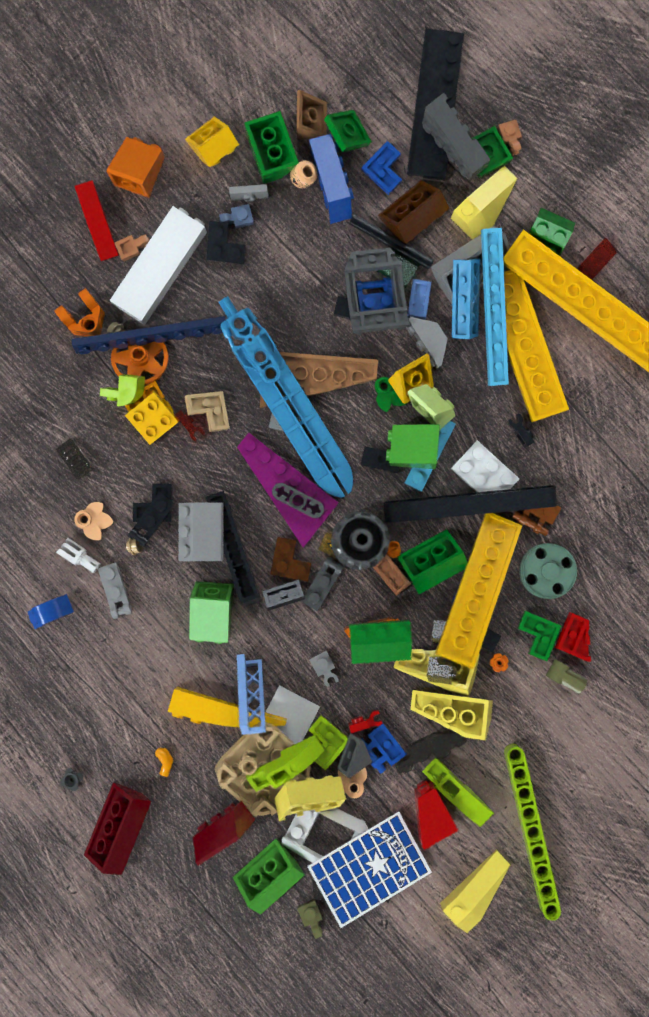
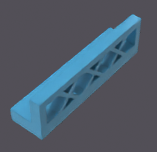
(465, 298)

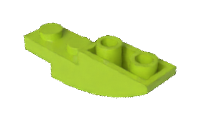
(290, 764)
(457, 792)

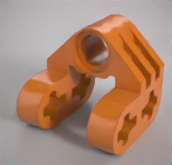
(81, 328)

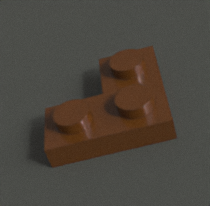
(285, 565)

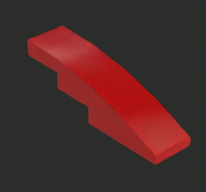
(96, 220)

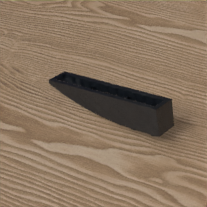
(236, 555)

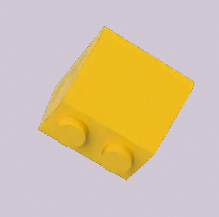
(212, 141)

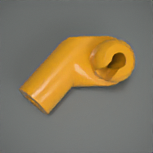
(166, 760)

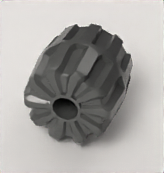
(349, 551)

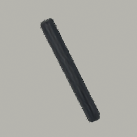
(391, 241)

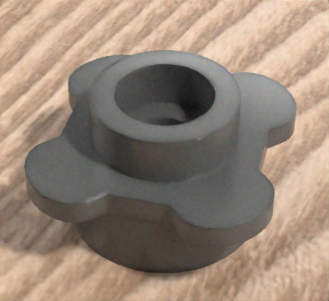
(73, 785)

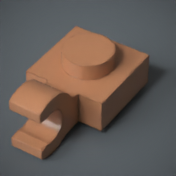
(511, 135)
(129, 247)

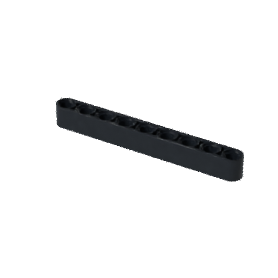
(470, 503)

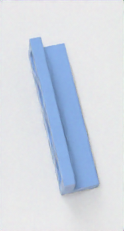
(243, 691)

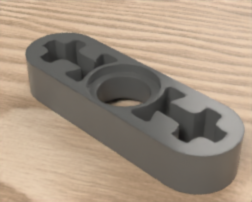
(282, 498)

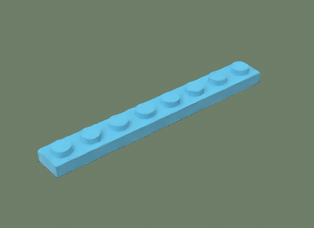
(494, 306)

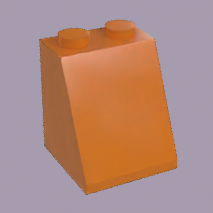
(136, 166)

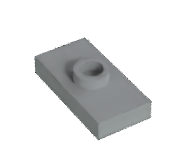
(248, 193)

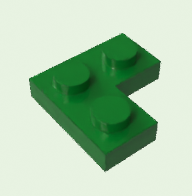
(544, 632)

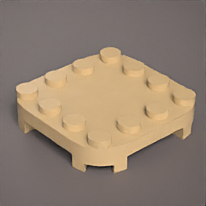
(264, 748)

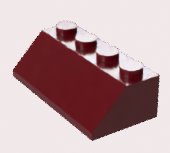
(117, 829)

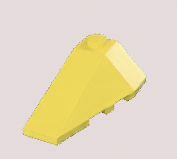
(419, 665)

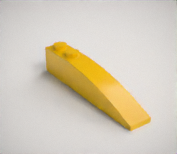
(212, 710)

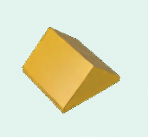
(412, 376)

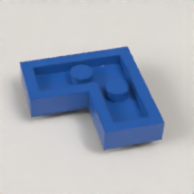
(379, 170)

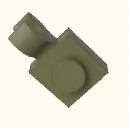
(310, 916)

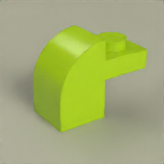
(128, 391)

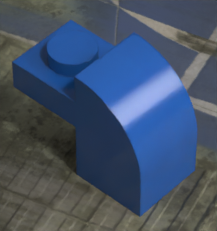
(50, 611)

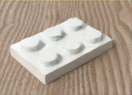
(483, 470)

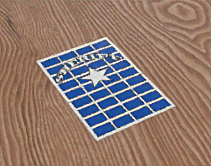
(369, 869)

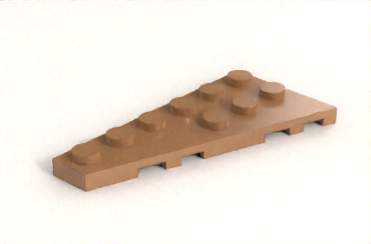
(325, 373)

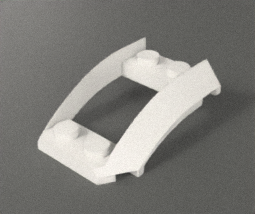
(303, 824)

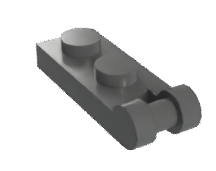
(322, 584)

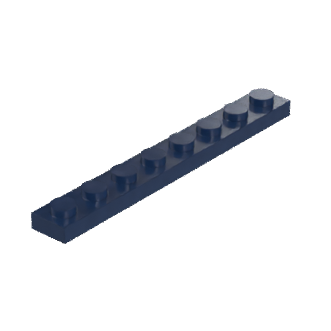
(147, 335)

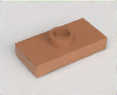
(392, 575)

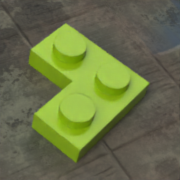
(332, 738)

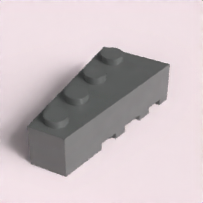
(454, 138)

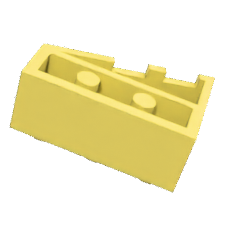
(309, 795)

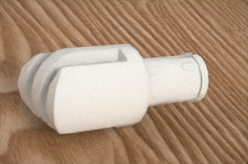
(77, 555)

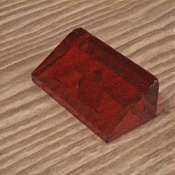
(597, 259)

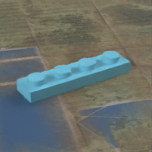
(418, 476)

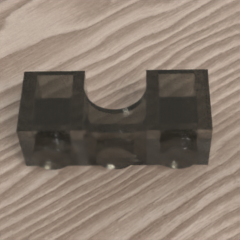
(439, 668)

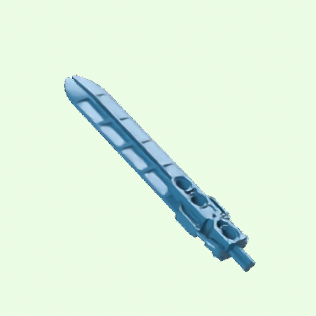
(294, 394)

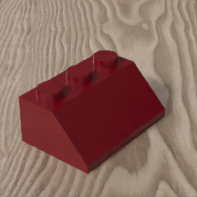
(221, 831)

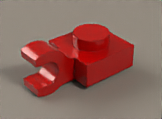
(360, 723)

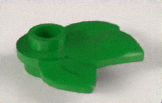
(386, 397)

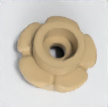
(133, 546)
(248, 770)

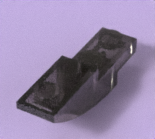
(420, 750)

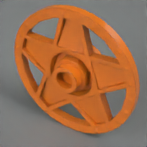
(140, 360)

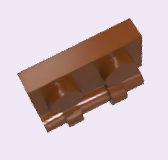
(544, 514)

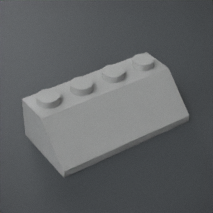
(472, 250)

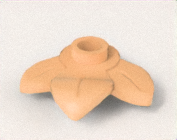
(96, 520)
(358, 779)

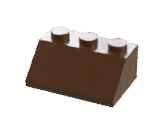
(414, 211)

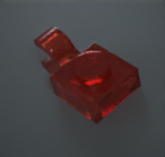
(187, 422)

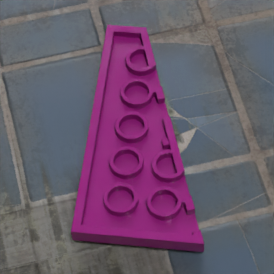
(272, 470)

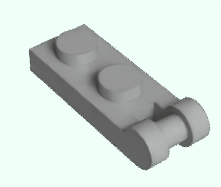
(115, 590)

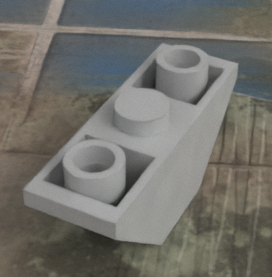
(429, 339)

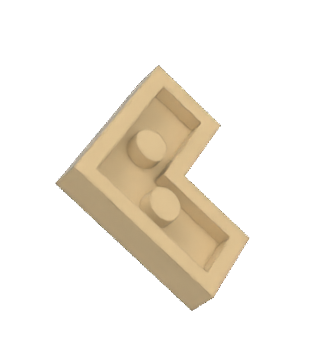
(213, 405)

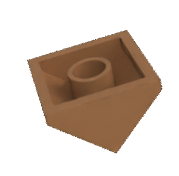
(310, 116)

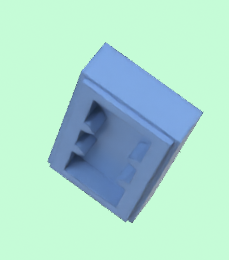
(419, 299)

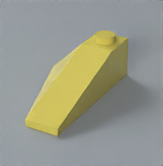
(484, 204)
(461, 714)
(472, 897)

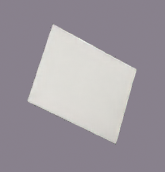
(296, 709)

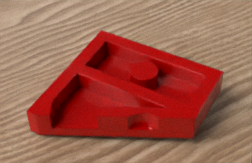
(575, 637)

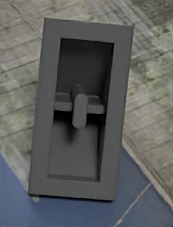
(354, 756)

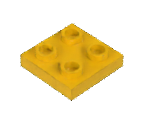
(152, 417)

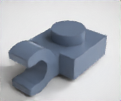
(240, 216)

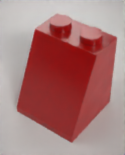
(432, 815)

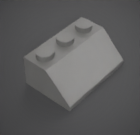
(200, 531)

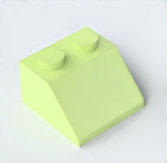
(431, 405)

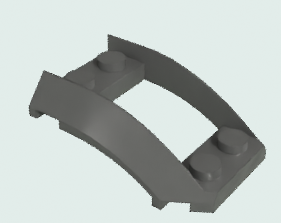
(383, 318)

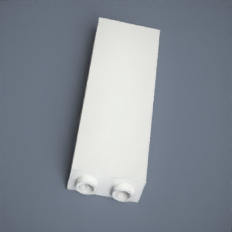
(159, 264)

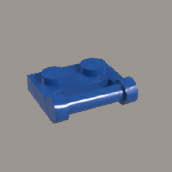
(376, 300)

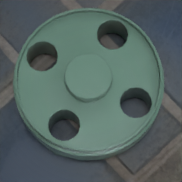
(548, 570)

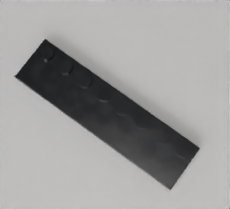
(437, 76)

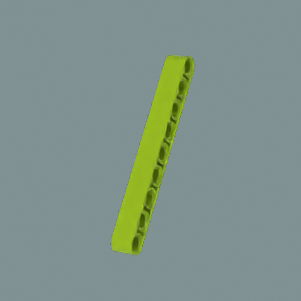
(537, 839)

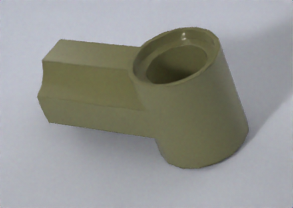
(563, 675)

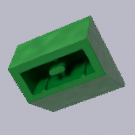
(552, 230)

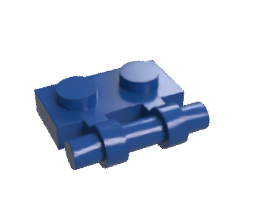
(386, 745)

